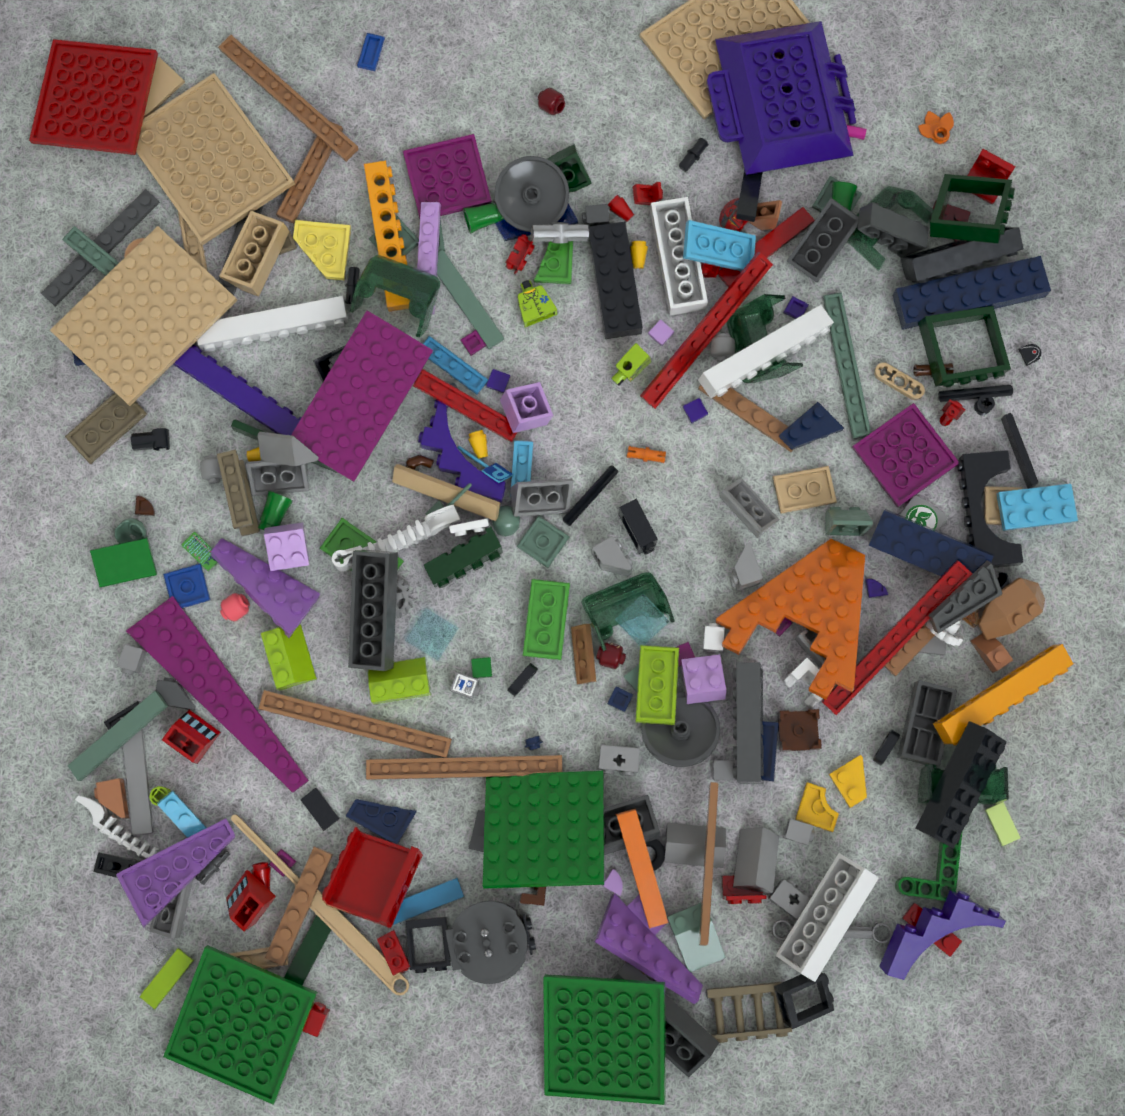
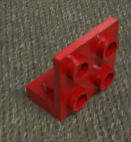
(990, 166)
(736, 895)

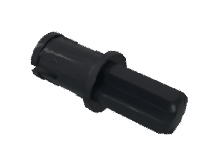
(693, 154)
(353, 278)

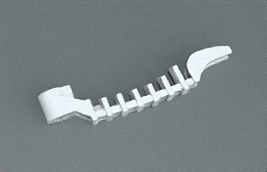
(431, 526)
(100, 814)

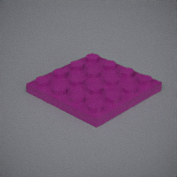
(448, 174)
(905, 455)

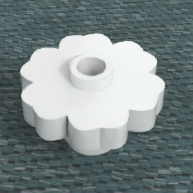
(949, 635)

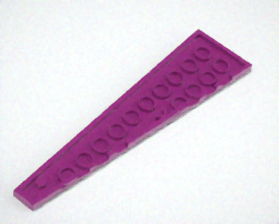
(188, 657)

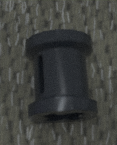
(979, 407)

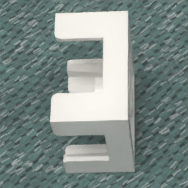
(806, 672)

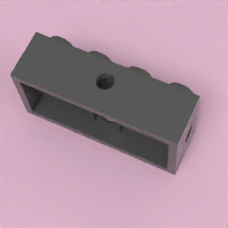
(920, 738)

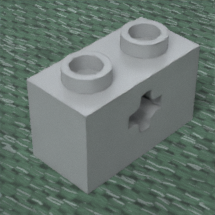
(629, 754)
(781, 894)

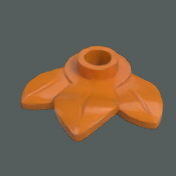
(935, 125)

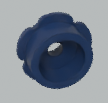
(533, 743)

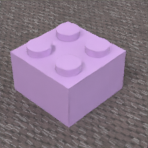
(526, 407)
(286, 546)
(703, 679)

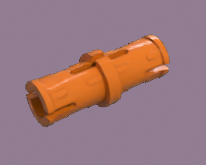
(646, 454)

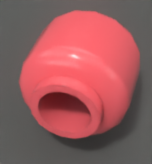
(234, 607)

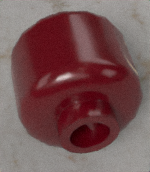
(551, 101)
(612, 656)

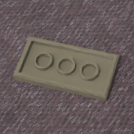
(104, 427)

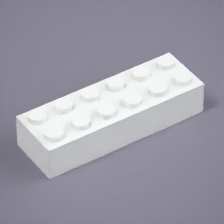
(680, 276)
(827, 917)

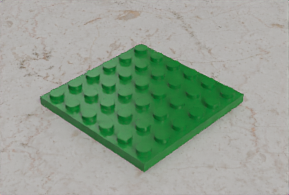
(544, 830)
(240, 1024)
(604, 1039)

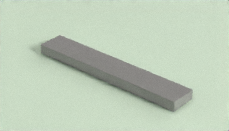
(138, 784)

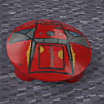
(728, 216)

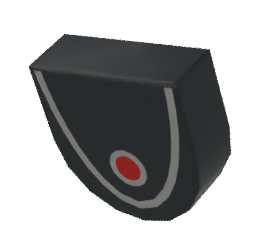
(1030, 353)

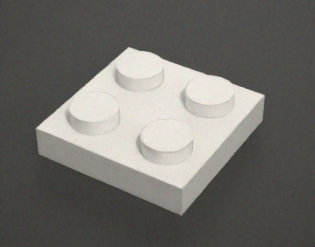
(460, 529)

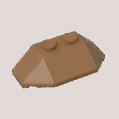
(1013, 609)

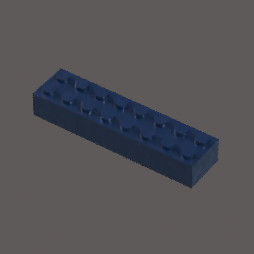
(981, 288)

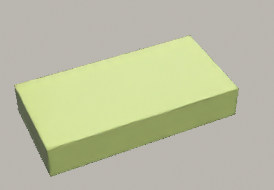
(1002, 824)

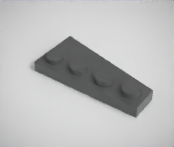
(968, 597)

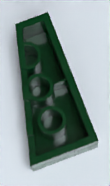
(464, 558)

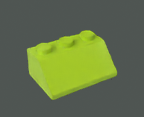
(288, 658)
(404, 681)

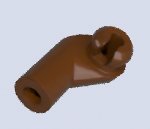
(418, 460)

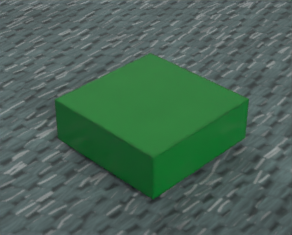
(481, 667)

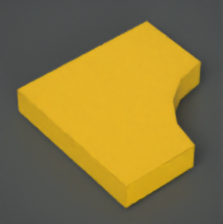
(815, 810)

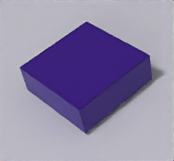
(795, 308)
(498, 381)
(695, 410)

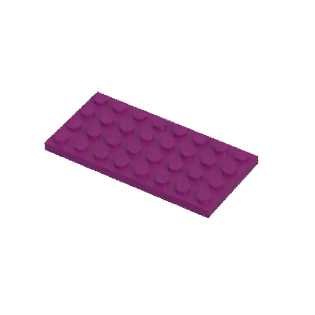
(361, 395)

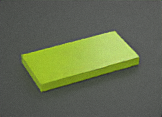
(657, 685)

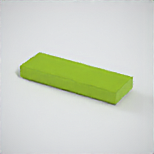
(166, 978)

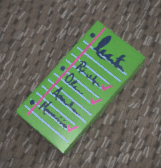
(199, 550)

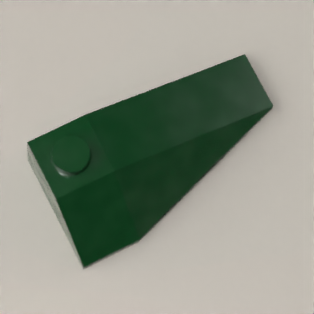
(572, 167)

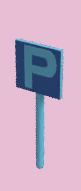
(494, 471)

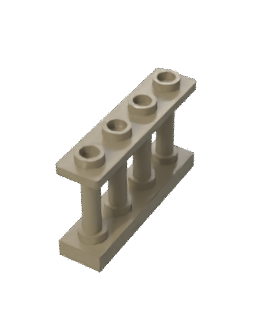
(238, 493)
(736, 994)

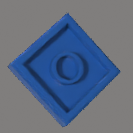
(187, 585)

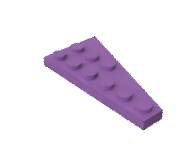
(273, 591)
(163, 875)
(633, 942)

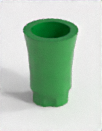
(844, 193)
(481, 216)
(274, 510)

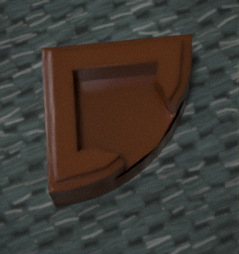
(143, 507)

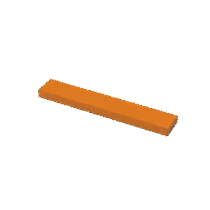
(642, 868)

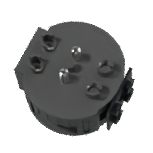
(489, 942)

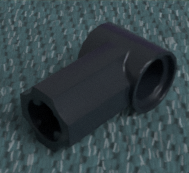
(153, 440)

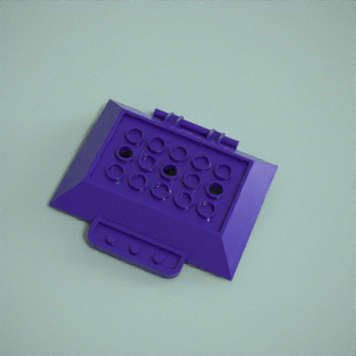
(757, 112)

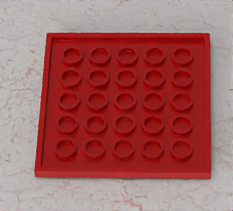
(93, 97)

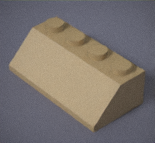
(254, 253)

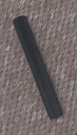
(975, 393)
(590, 495)

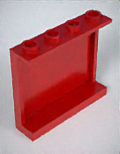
(371, 878)

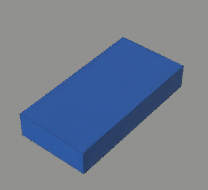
(371, 52)

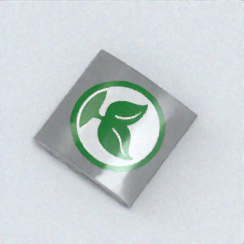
(924, 513)

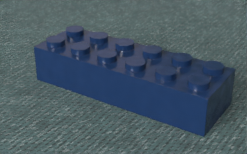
(924, 545)

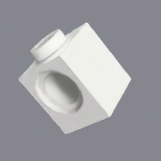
(713, 638)

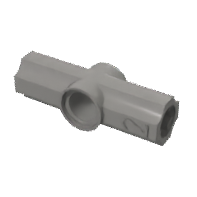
(559, 232)

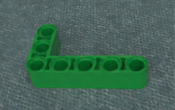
(941, 881)

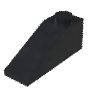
(112, 864)

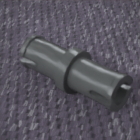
(213, 866)

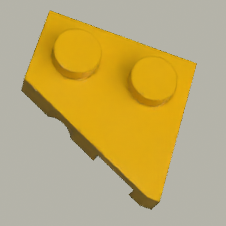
(851, 781)

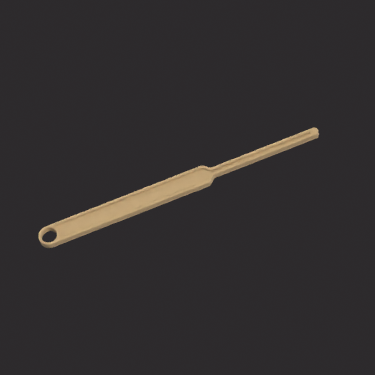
(332, 918)

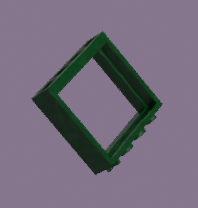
(968, 230)
(933, 352)

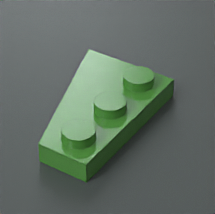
(556, 264)

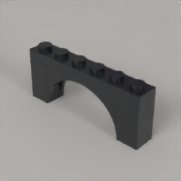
(975, 473)

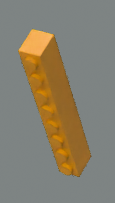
(1004, 693)

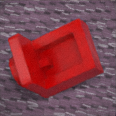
(647, 193)

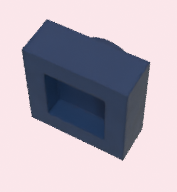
(620, 699)

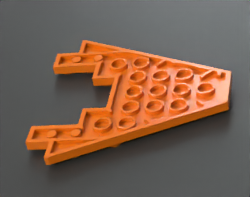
(818, 594)

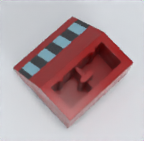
(191, 736)
(248, 901)

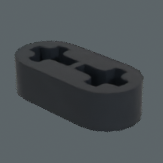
(522, 679)
(886, 747)

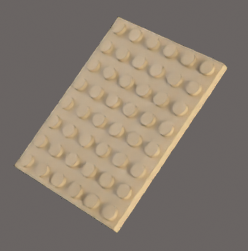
(687, 37)
(210, 159)
(143, 315)

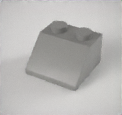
(746, 571)

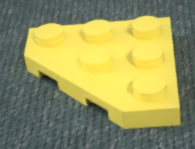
(325, 246)

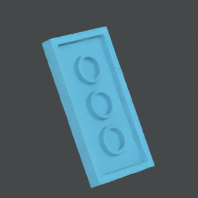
(718, 245)
(1037, 507)

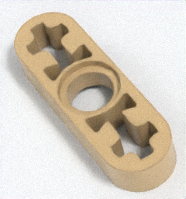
(906, 378)

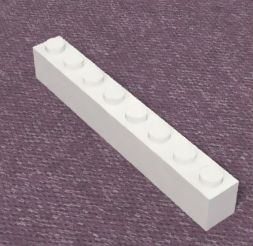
(274, 322)
(765, 352)

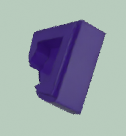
(875, 588)

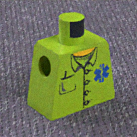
(535, 304)
(639, 361)

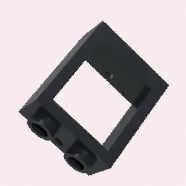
(638, 527)
(421, 923)
(786, 1005)

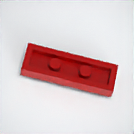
(947, 944)

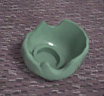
(506, 522)
(130, 527)

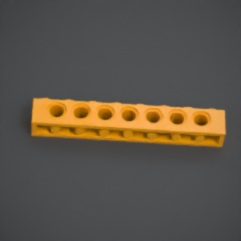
(380, 171)

